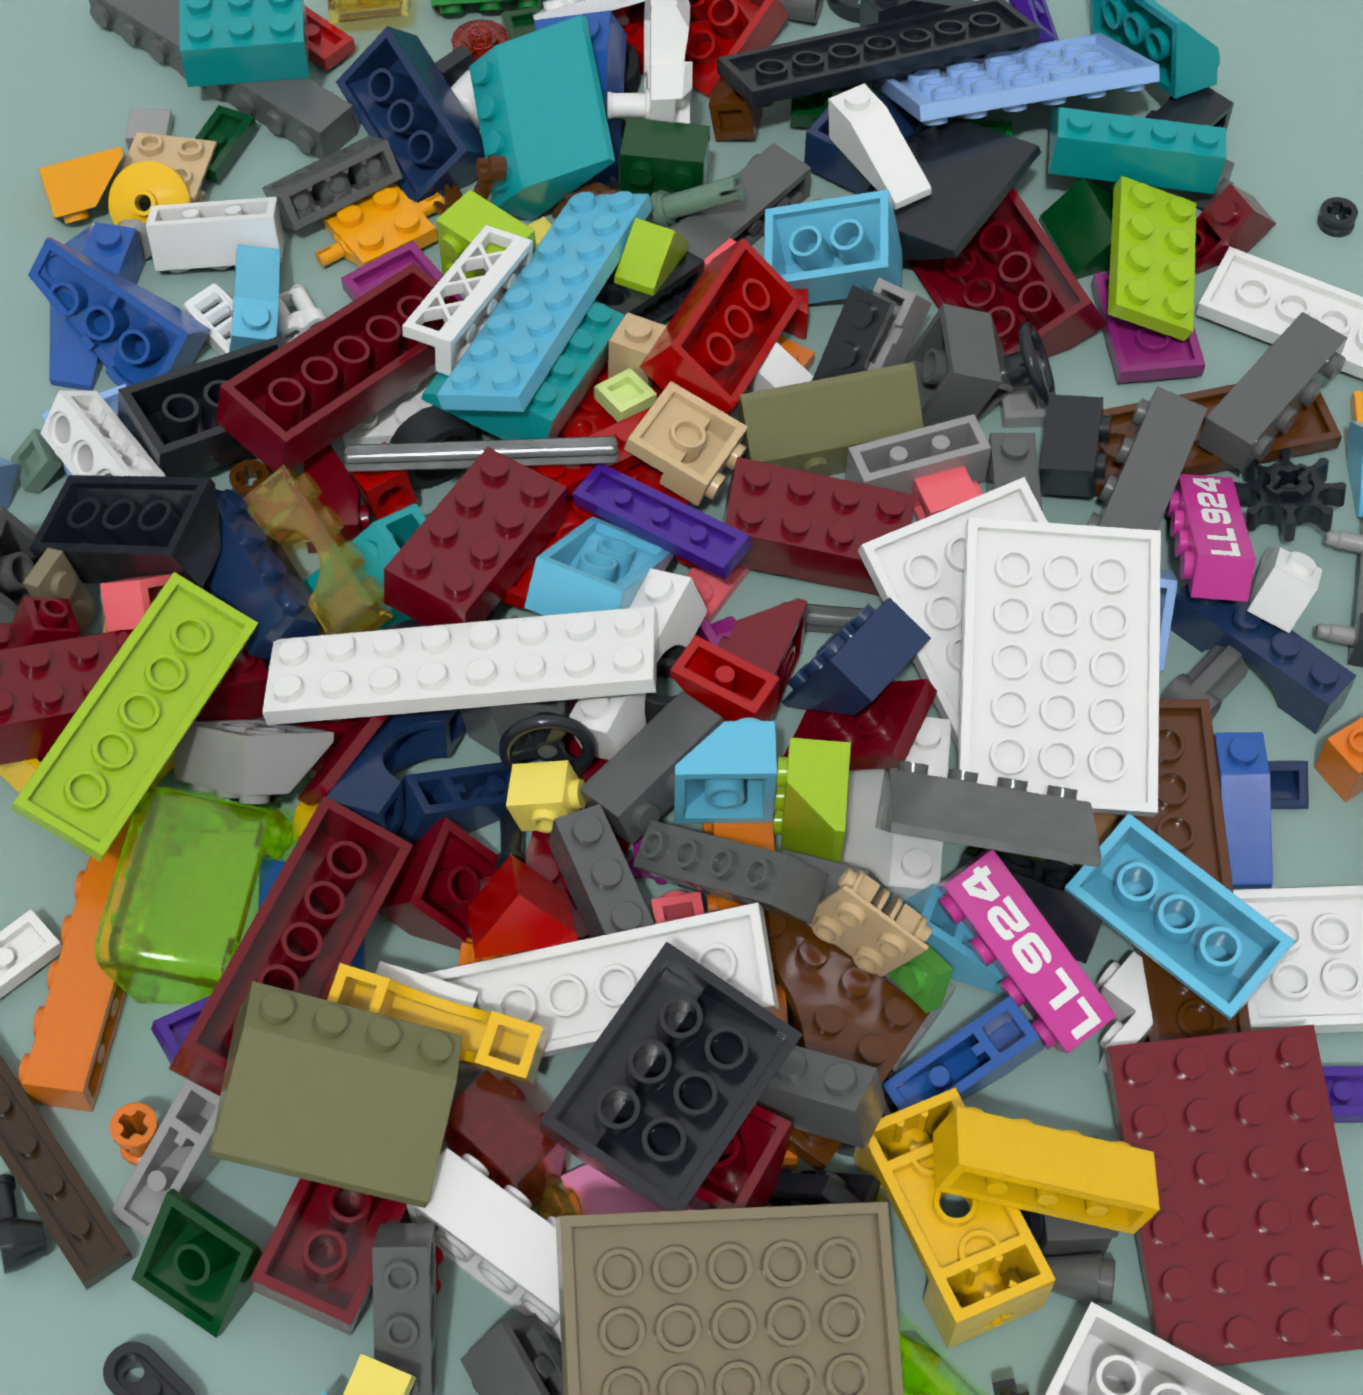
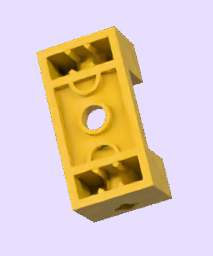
(977, 1265)

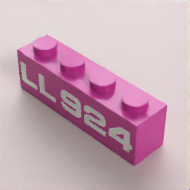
(1211, 538)
(1025, 951)

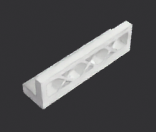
(482, 293)

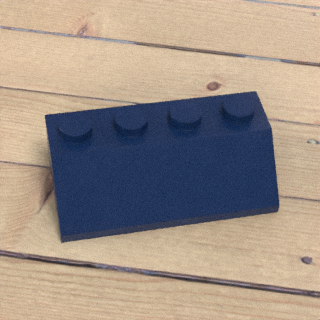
(411, 105)
(256, 580)

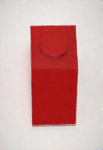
(726, 682)

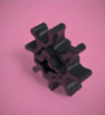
(1289, 494)

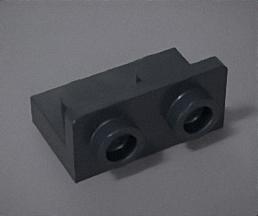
(823, 1188)

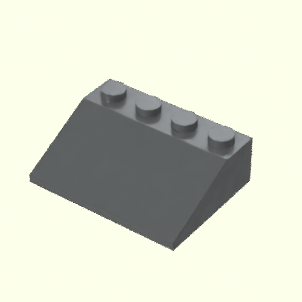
(987, 815)

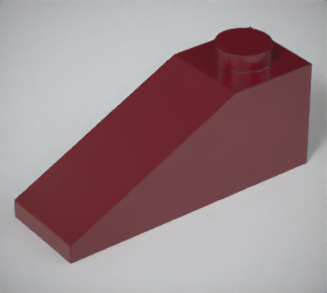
(338, 493)

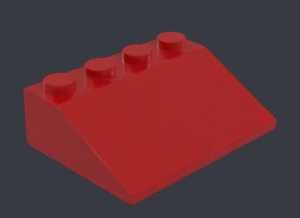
(720, 30)

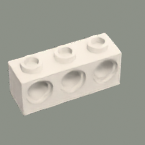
(93, 438)

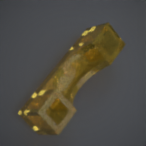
(291, 513)

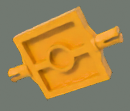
(378, 226)

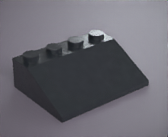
(969, 178)
(669, 1081)

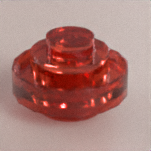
(479, 36)

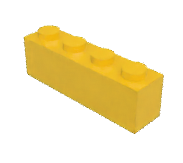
(1045, 1170)

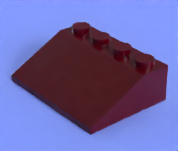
(1017, 279)

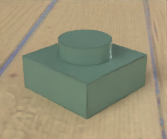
(36, 462)

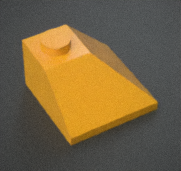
(78, 183)

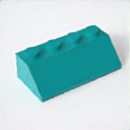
(1184, 56)
(1137, 148)

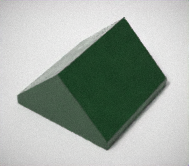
(1081, 227)
(197, 1264)

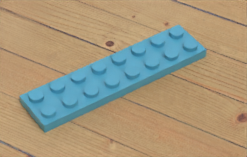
(544, 304)

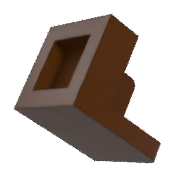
(732, 114)

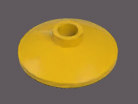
(143, 178)

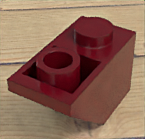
(1231, 221)

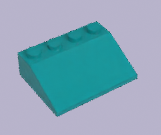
(543, 113)
(560, 390)

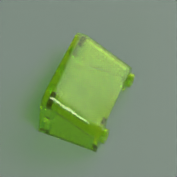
(184, 892)

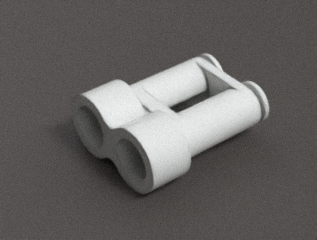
(296, 323)

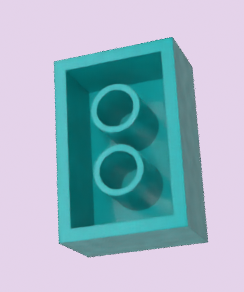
(243, 41)

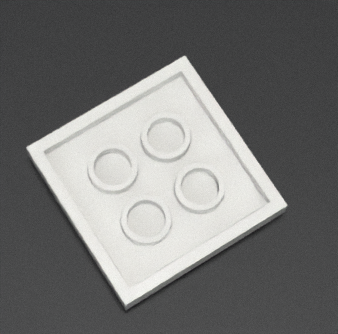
(1324, 968)

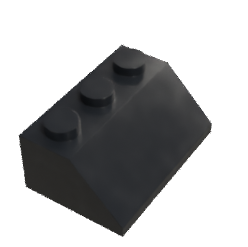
(1045, 886)

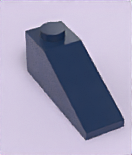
(464, 795)

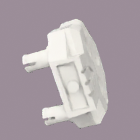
(665, 74)

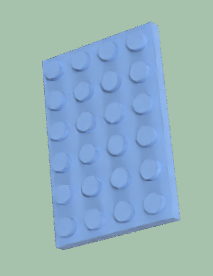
(1020, 77)

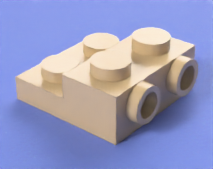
(688, 443)

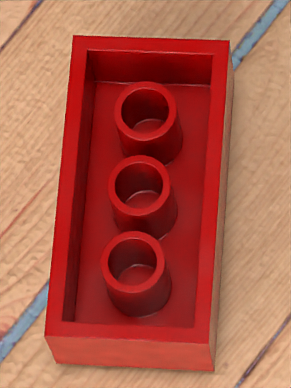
(724, 328)

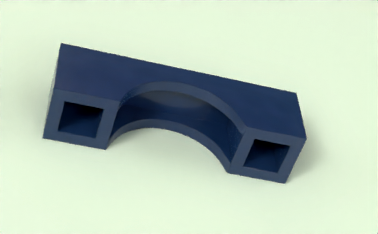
(1303, 677)
(402, 739)

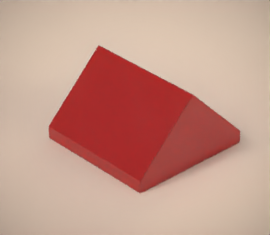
(519, 912)

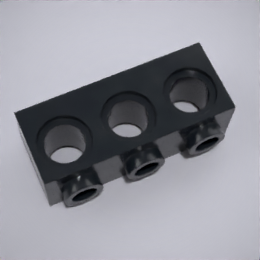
(666, 299)

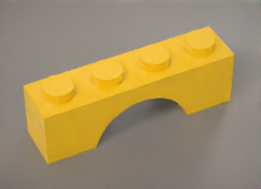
(488, 1037)

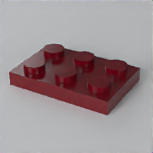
(880, 731)

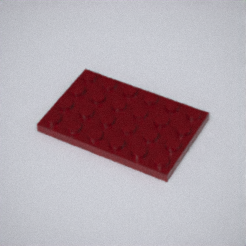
(1252, 1194)

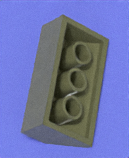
(817, 420)

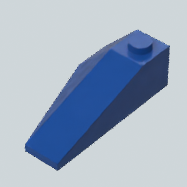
(120, 252)
(118, 320)

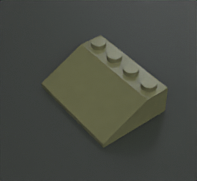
(336, 1095)

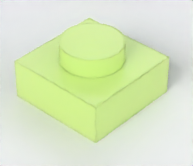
(624, 395)

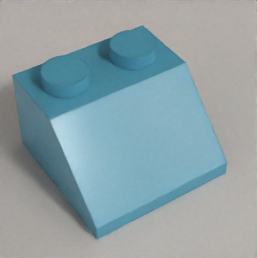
(729, 775)

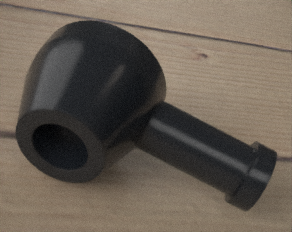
(20, 1238)

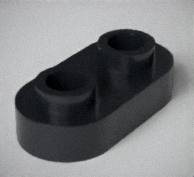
(157, 1377)

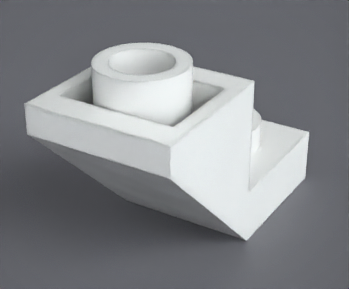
(1127, 995)

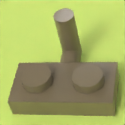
(57, 578)

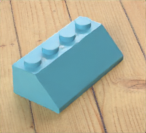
(1181, 917)

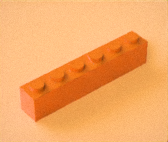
(82, 1002)

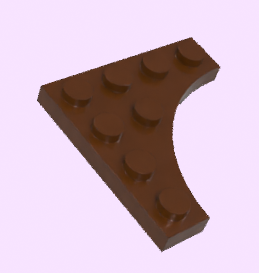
(838, 1012)

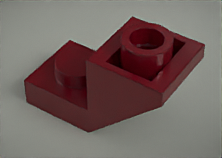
(39, 622)

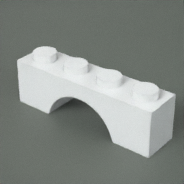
(679, 615)

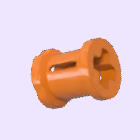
(127, 1129)

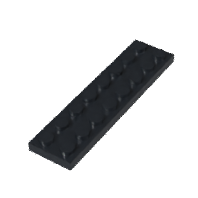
(876, 51)

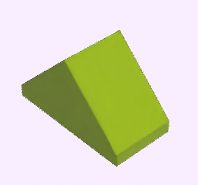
(649, 257)

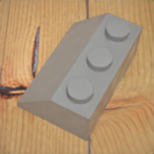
(248, 757)

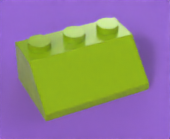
(812, 798)

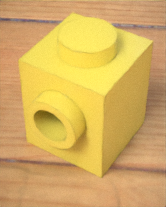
(542, 793)

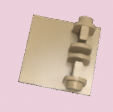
(184, 155)
(860, 928)

